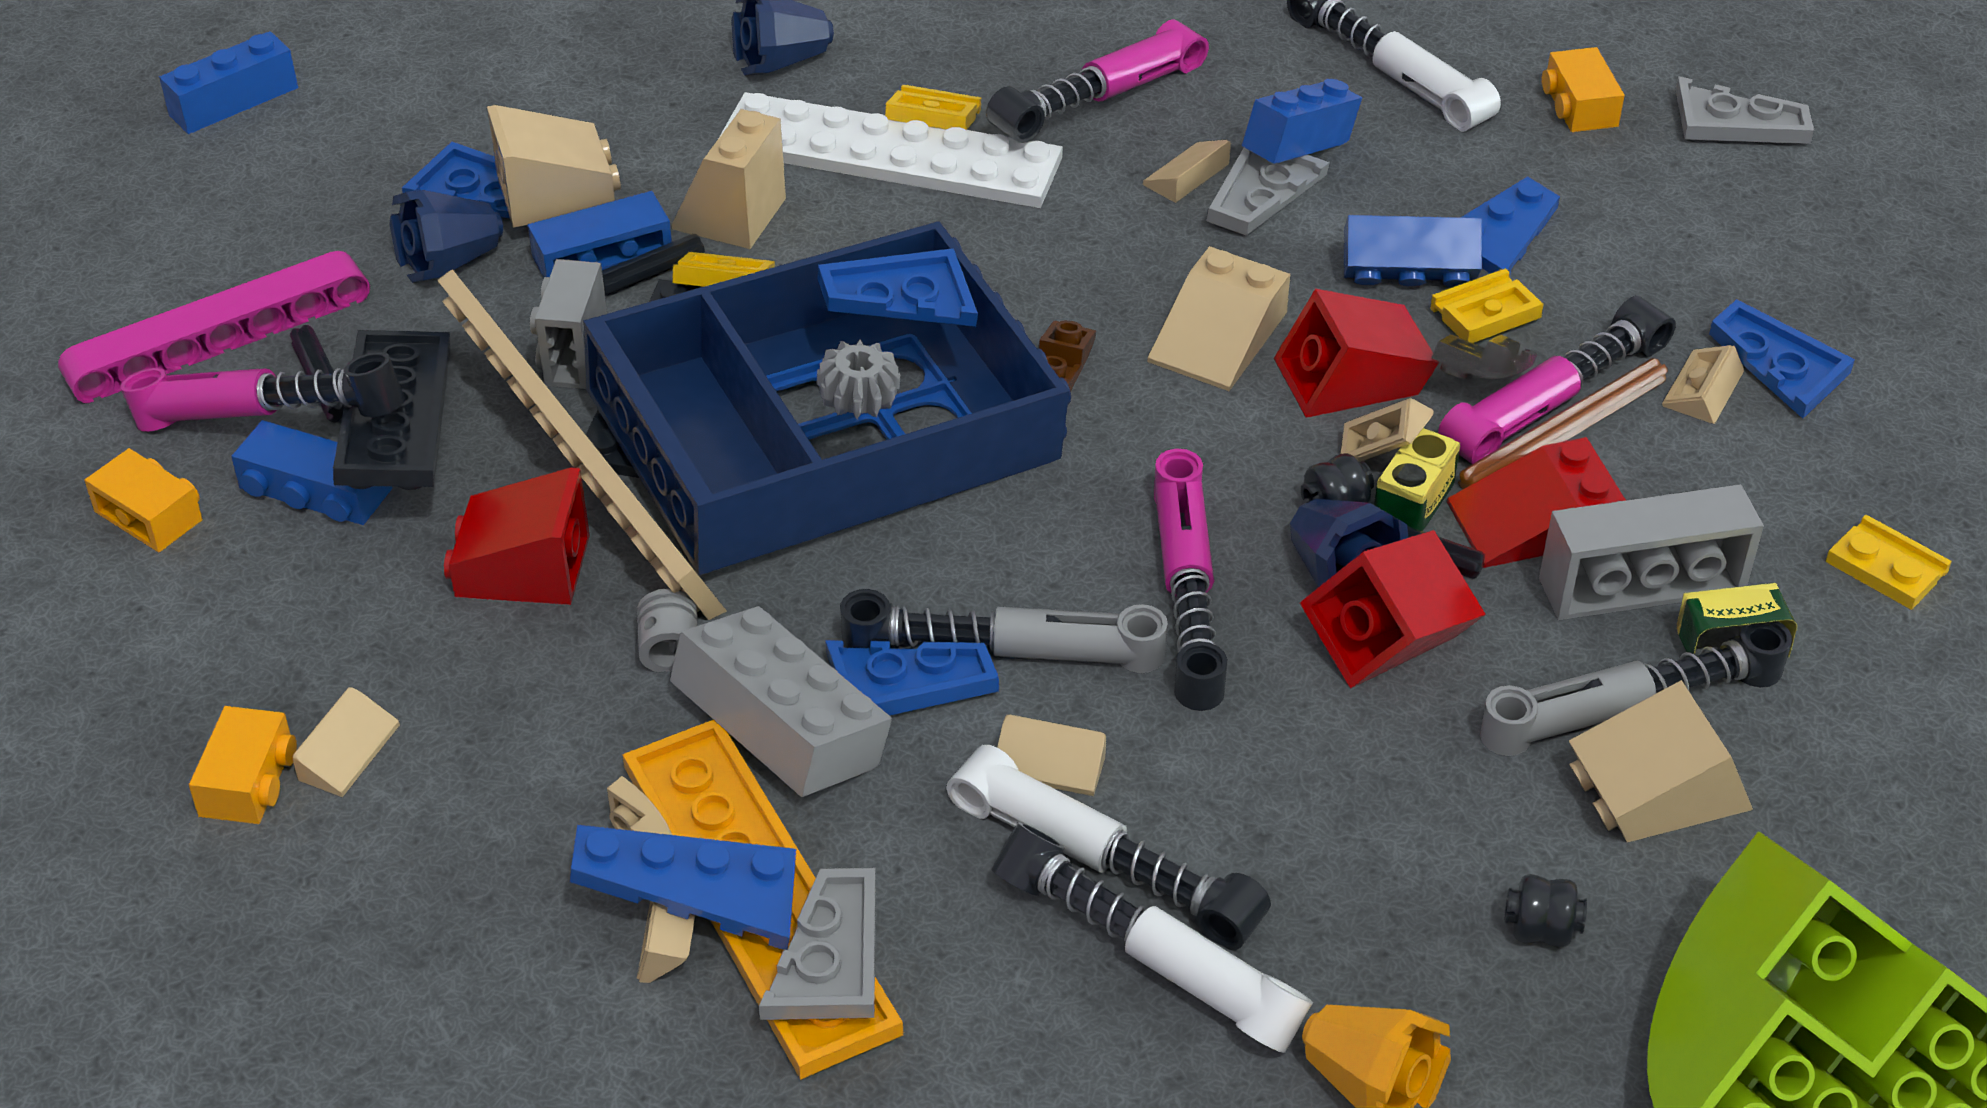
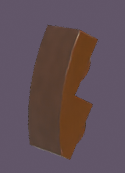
(1067, 348)

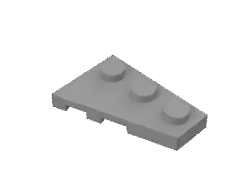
(1734, 118)
(1261, 189)
(832, 953)

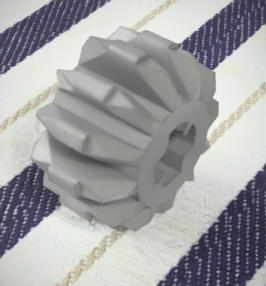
(858, 379)

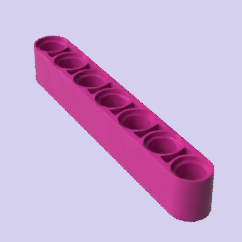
(214, 324)

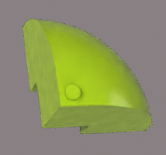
(1809, 1003)

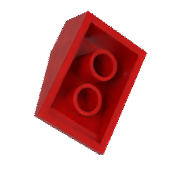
(1512, 508)

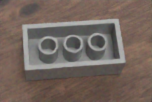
(1648, 550)
(780, 700)

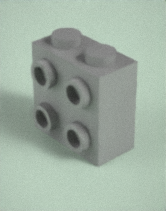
(567, 298)

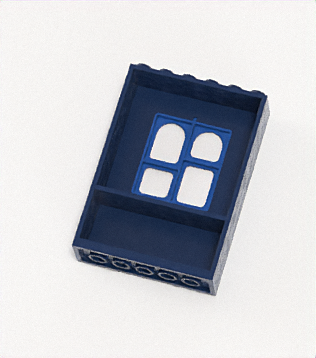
(728, 465)

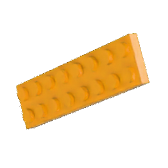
(711, 794)

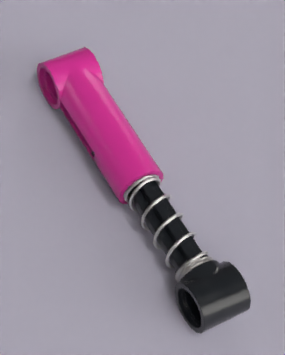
(1168, 50)
(163, 399)
(1484, 427)
(1189, 576)

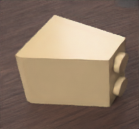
(549, 164)
(737, 183)
(1658, 767)

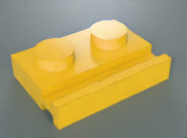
(933, 107)
(709, 269)
(1486, 306)
(1888, 562)

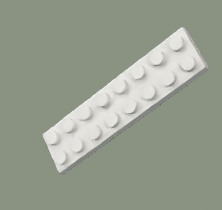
(910, 151)

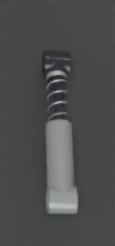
(1127, 638)
(1522, 716)

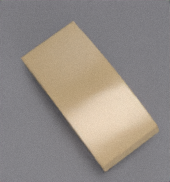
(633, 809)

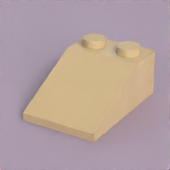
(1221, 318)

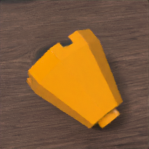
(1378, 1054)

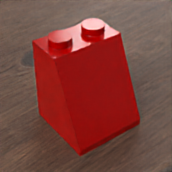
(1353, 354)
(522, 541)
(1391, 606)

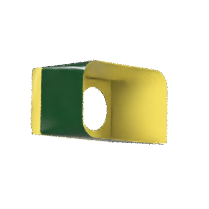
(1418, 504)
(1731, 608)

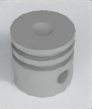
(660, 622)

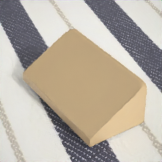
(1189, 169)
(1705, 383)
(1385, 429)
(344, 743)
(1054, 753)
(664, 943)

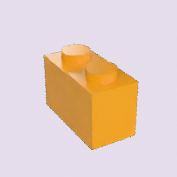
(1583, 89)
(144, 499)
(242, 765)

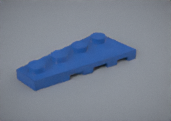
(462, 174)
(715, 879)

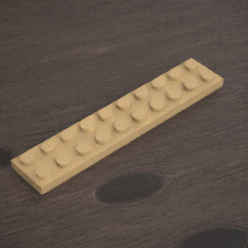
(578, 448)

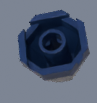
(778, 34)
(441, 232)
(1336, 532)

